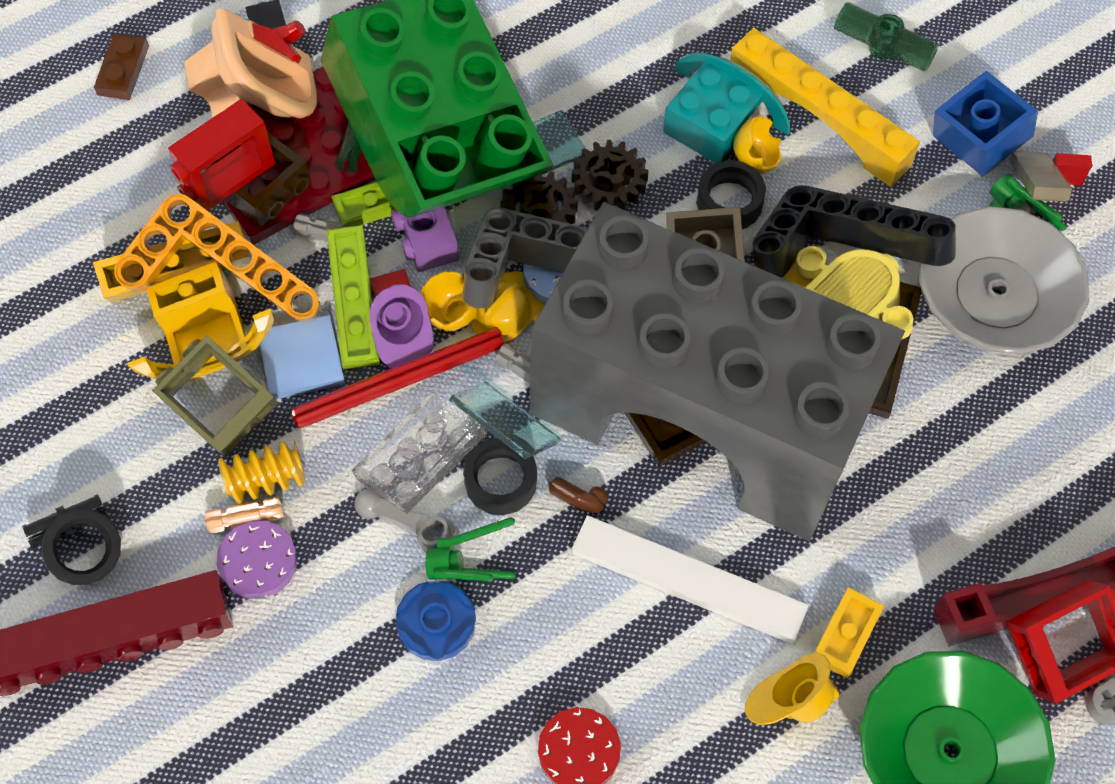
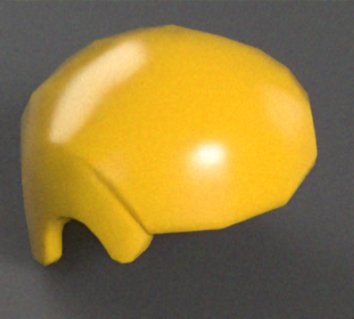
(756, 145)
(445, 301)

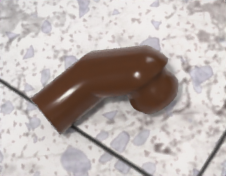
(577, 497)

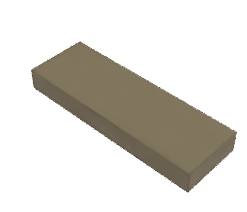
(1040, 176)

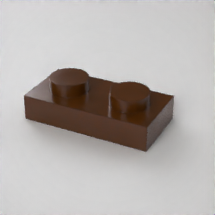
(121, 66)

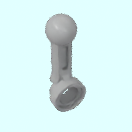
(372, 505)

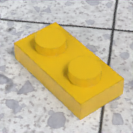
(849, 631)

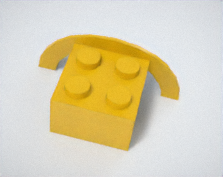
(199, 306)

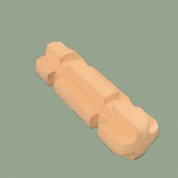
(239, 514)

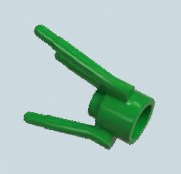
(1011, 194)
(447, 563)

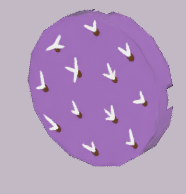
(257, 559)

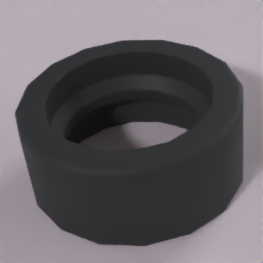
(736, 173)
(494, 503)
(81, 516)

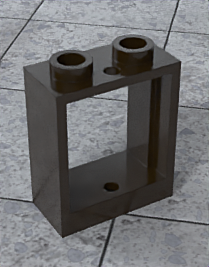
(279, 192)

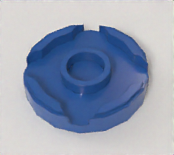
(435, 620)

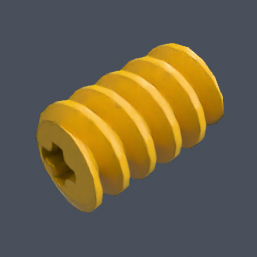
(262, 472)

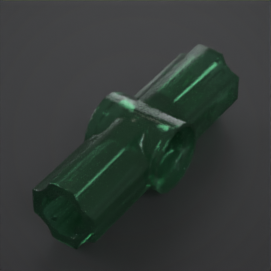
(886, 36)

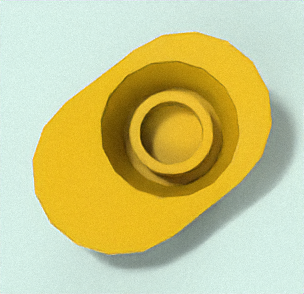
(511, 309)
(794, 692)

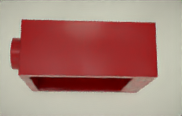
(213, 140)
(1036, 652)

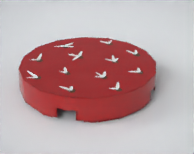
(579, 747)

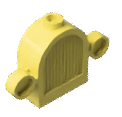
(858, 280)

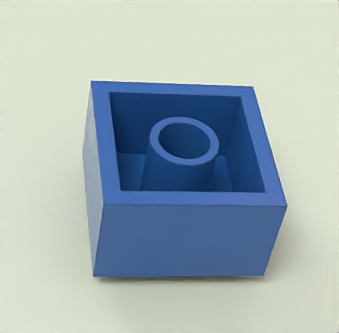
(984, 123)

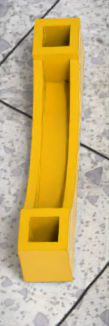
(875, 139)

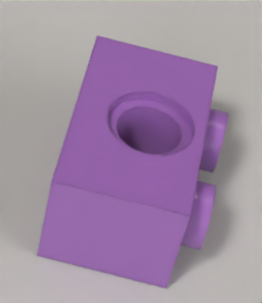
(431, 246)

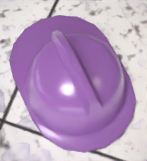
(400, 325)

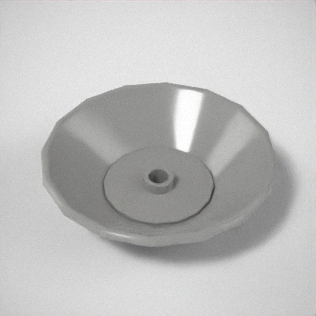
(1023, 259)

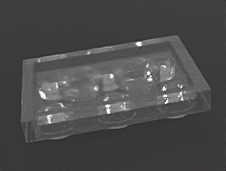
(419, 452)

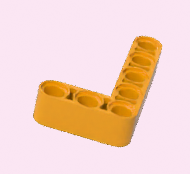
(222, 252)

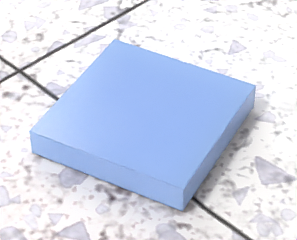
(301, 358)

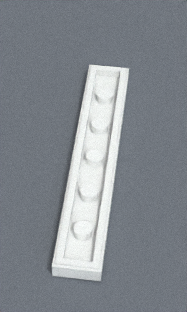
(690, 579)

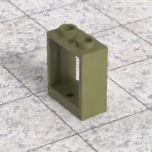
(244, 421)

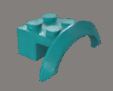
(717, 104)

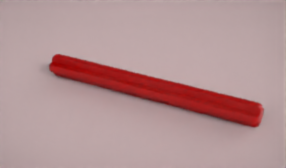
(397, 378)

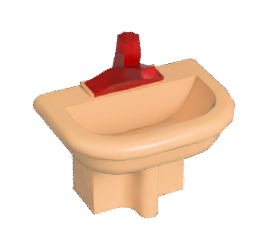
(254, 66)

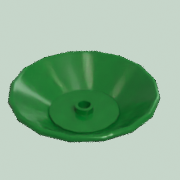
(961, 704)

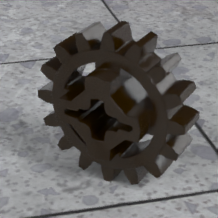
(610, 175)
(540, 197)

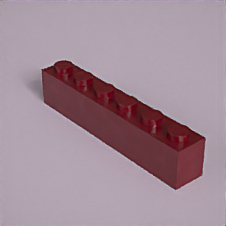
(112, 631)

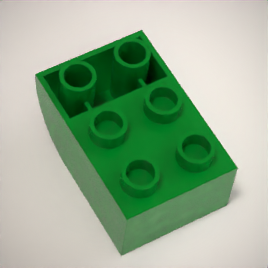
(430, 102)

